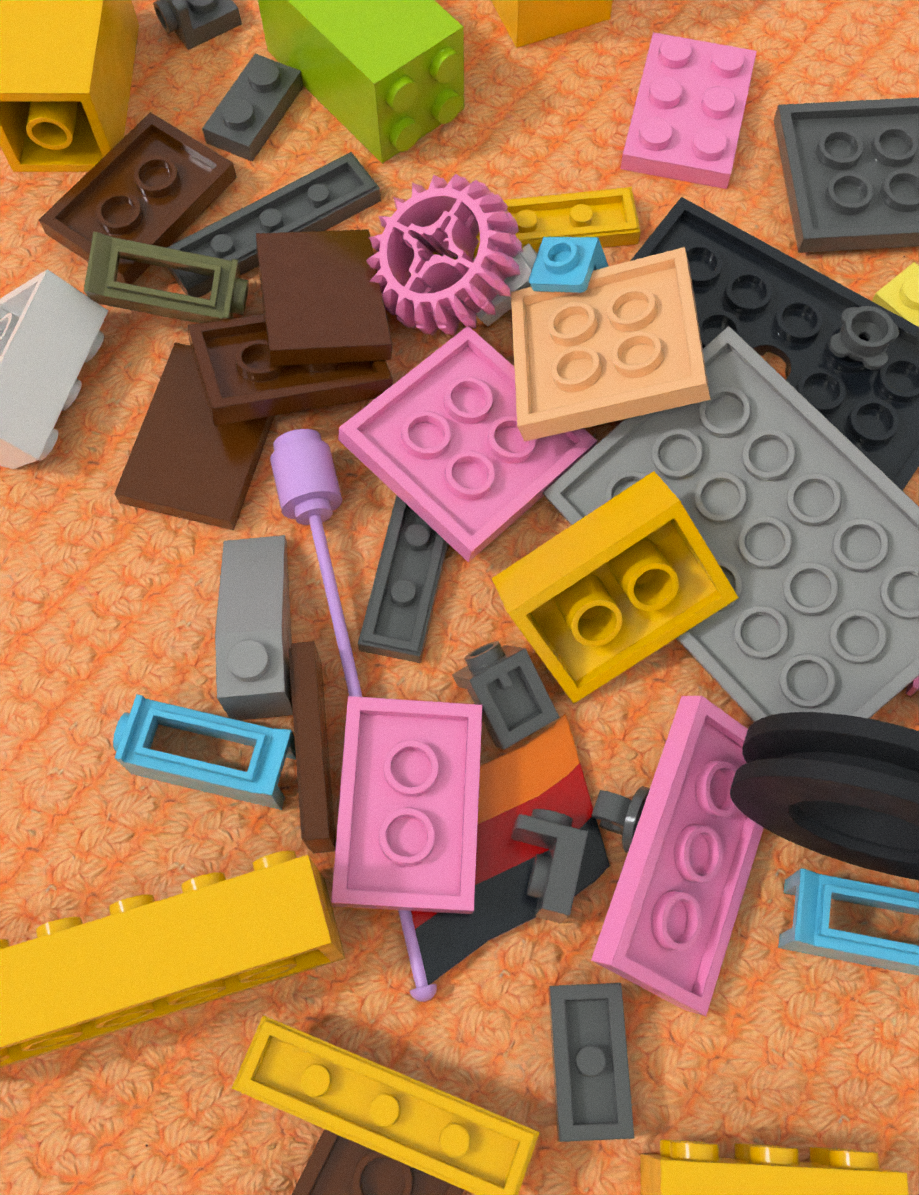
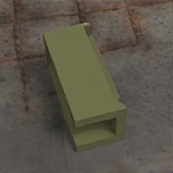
(227, 291)

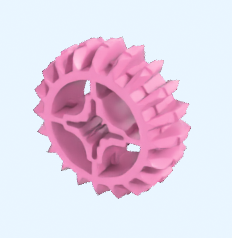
(447, 223)

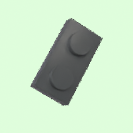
(253, 107)
(590, 1062)

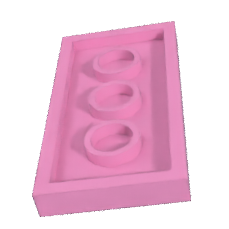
(683, 865)

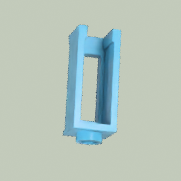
(257, 785)
(812, 914)

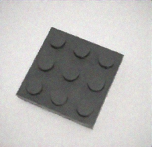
(851, 173)

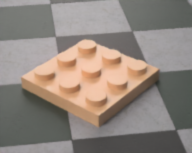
(608, 351)

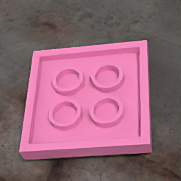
(454, 446)

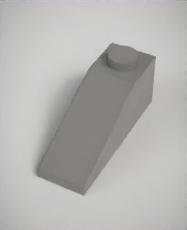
(254, 629)

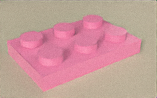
(689, 110)
(408, 806)

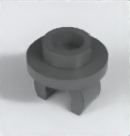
(620, 813)

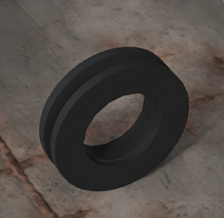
(835, 787)

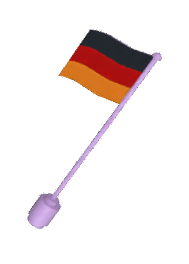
(532, 777)

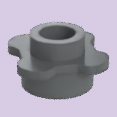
(868, 323)

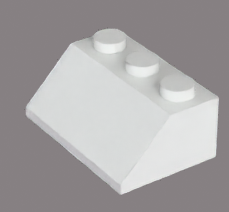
(43, 345)

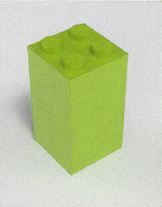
(373, 64)

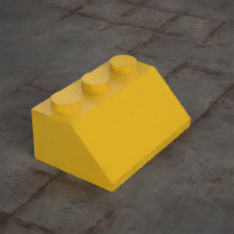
(614, 587)

